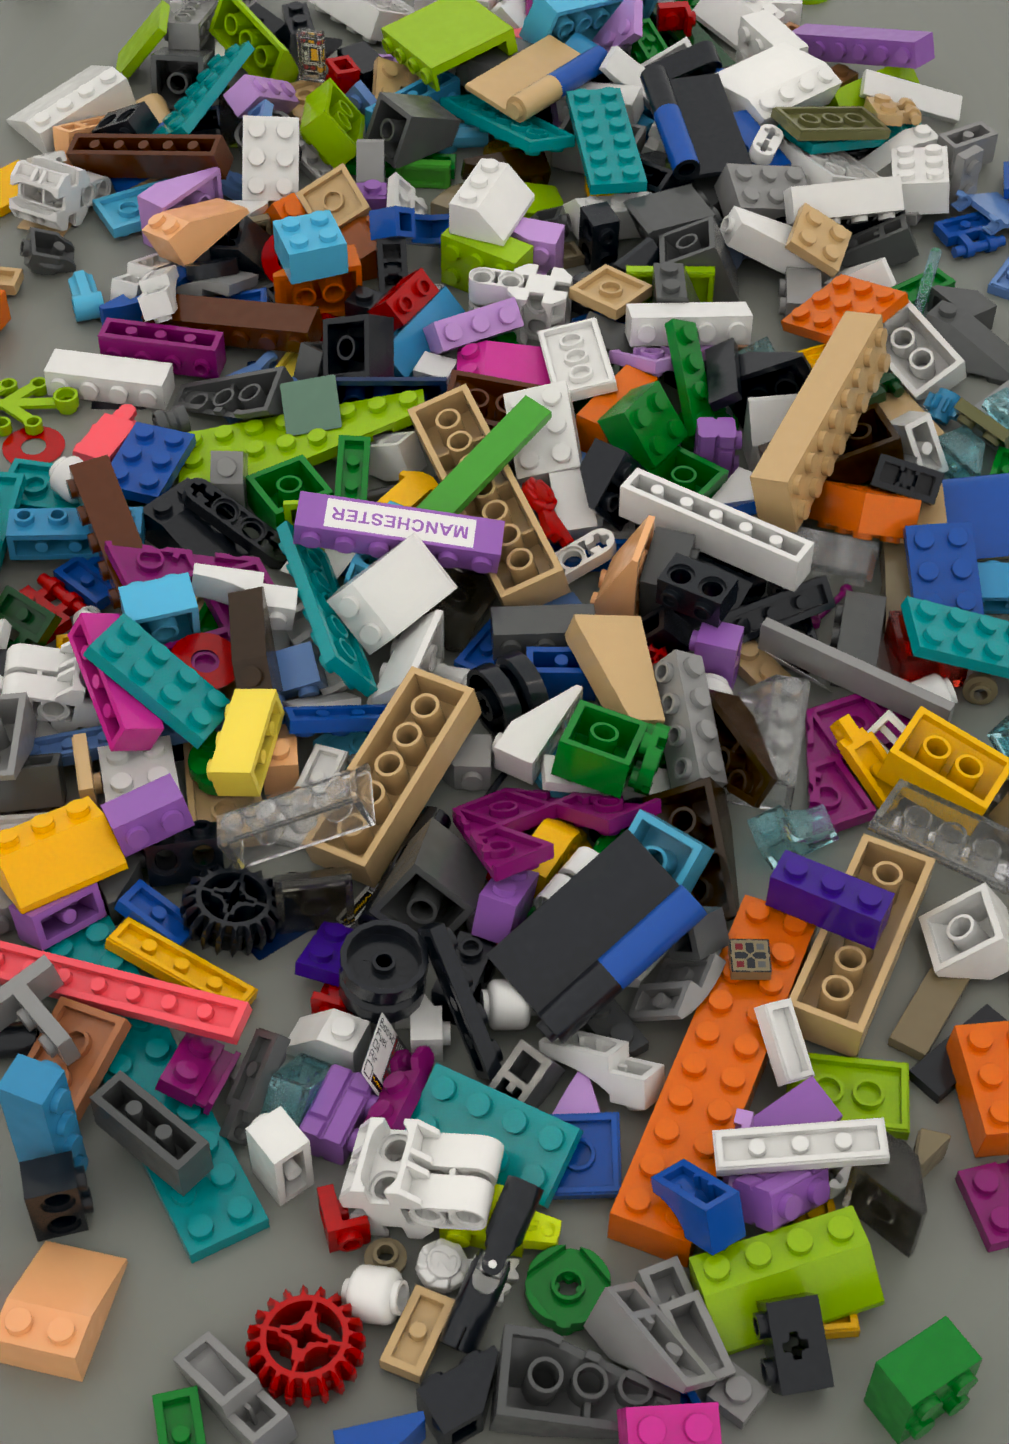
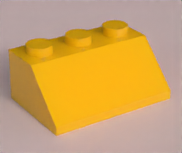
(946, 762)
(57, 854)

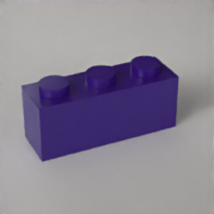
(829, 899)

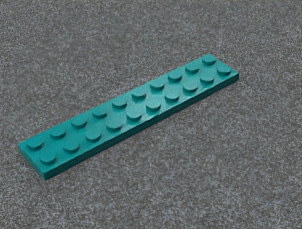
(223, 1203)

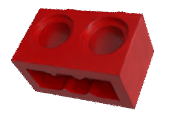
(406, 298)

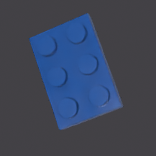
(151, 460)
(944, 564)

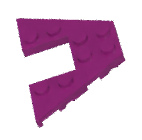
(154, 563)
(827, 775)
(496, 824)

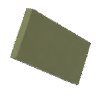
(830, 123)

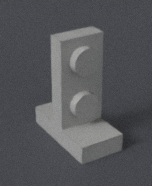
(965, 177)
(22, 1000)

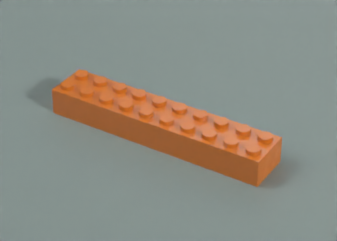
(708, 1081)

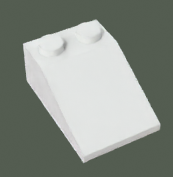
(391, 593)

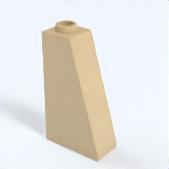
(617, 664)

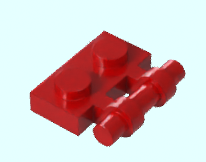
(53, 589)

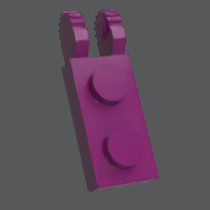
(403, 1086)

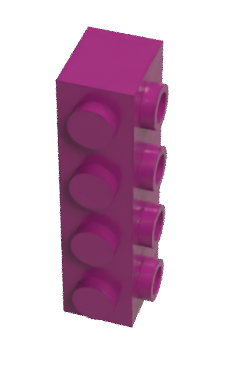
(188, 349)

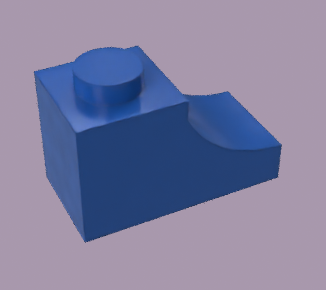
(703, 1205)

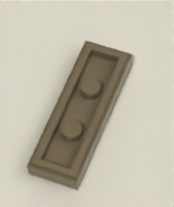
(927, 1014)

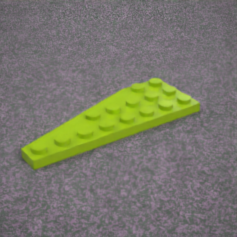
(269, 444)

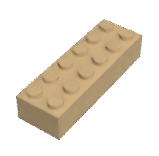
(407, 760)
(845, 979)

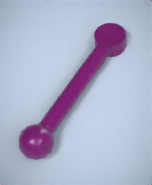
(816, 619)

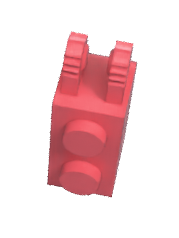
(107, 434)

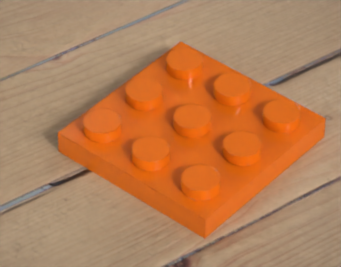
(823, 311)

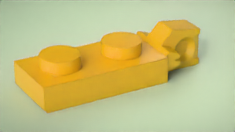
(863, 755)

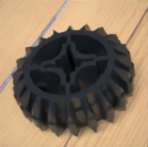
(230, 909)

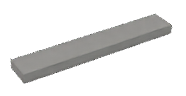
(850, 672)

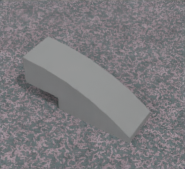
(685, 1309)
(234, 1393)

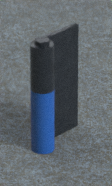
(694, 123)
(595, 936)

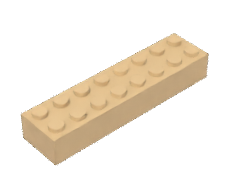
(820, 421)
(528, 566)

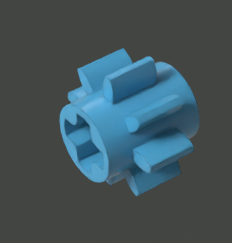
(942, 406)

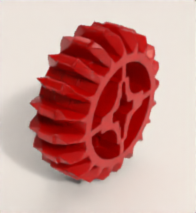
(277, 1333)

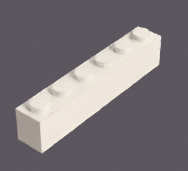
(718, 529)

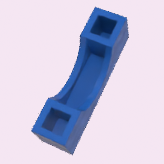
(404, 223)

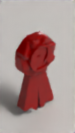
(543, 501)

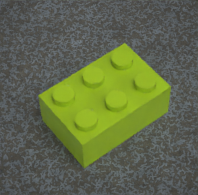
(331, 124)
(463, 254)

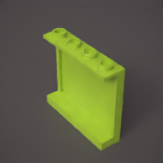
(445, 37)

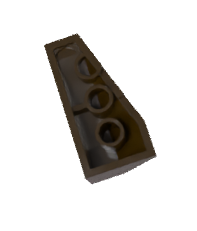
(743, 750)
(703, 814)

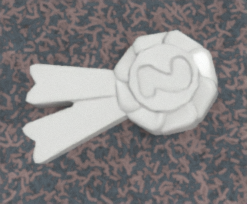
(444, 1266)

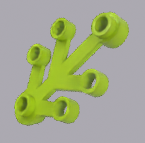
(17, 401)

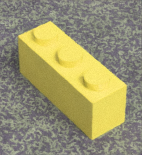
(246, 742)

